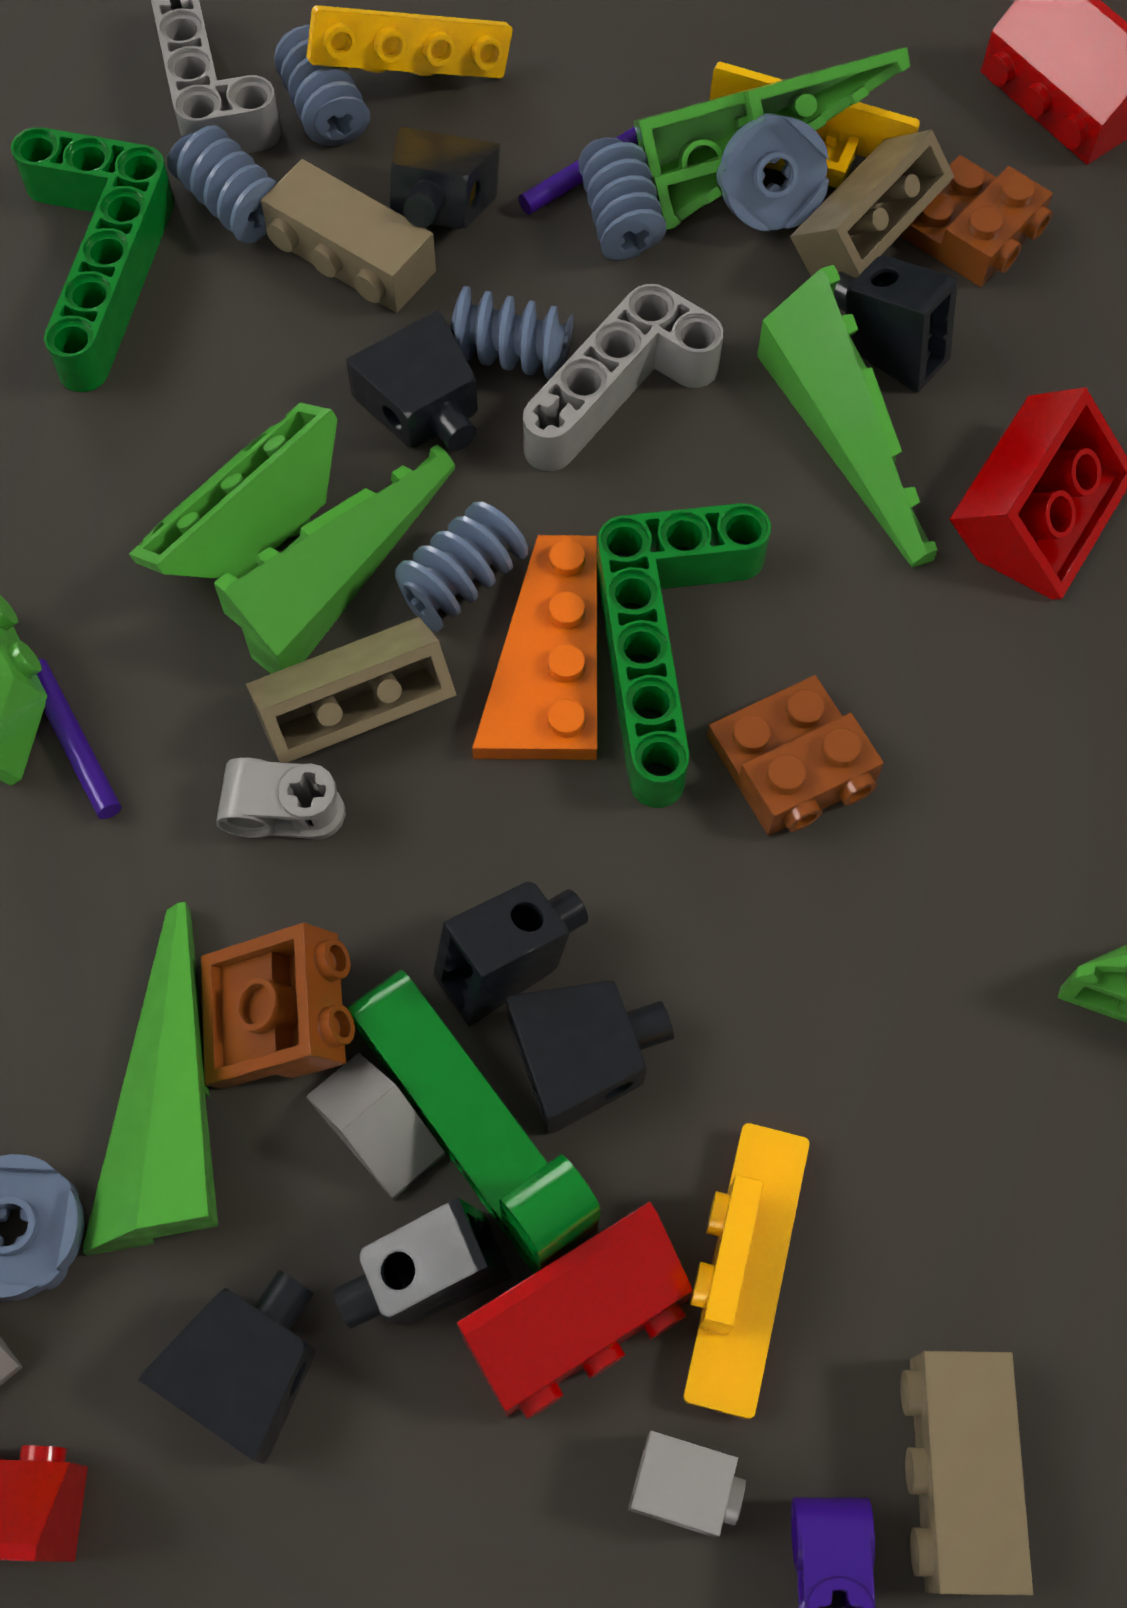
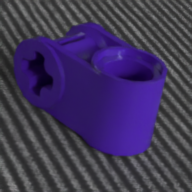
(833, 1551)

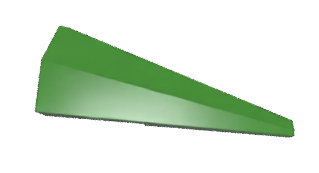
(689, 141)
(825, 379)
(304, 589)
(159, 1147)

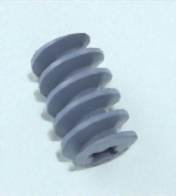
(322, 95)
(223, 180)
(621, 198)
(511, 335)
(457, 559)

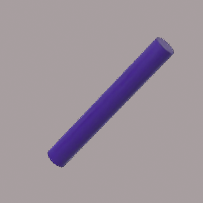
(561, 182)
(77, 747)

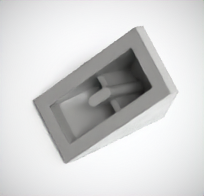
(377, 1124)

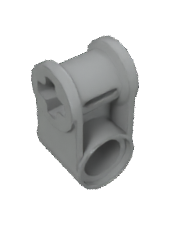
(270, 797)

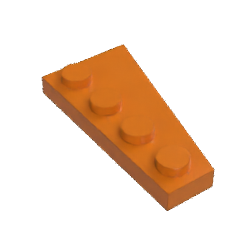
(547, 669)

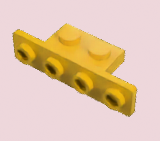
(407, 42)
(850, 133)
(746, 1271)

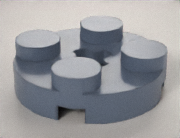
(805, 172)
(53, 1230)

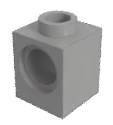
(687, 1485)

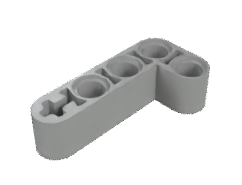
(238, 105)
(642, 334)

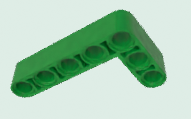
(131, 208)
(645, 630)
(535, 1203)

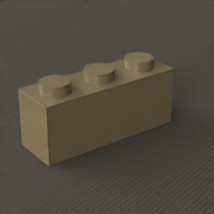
(874, 204)
(349, 236)
(351, 689)
(966, 1474)

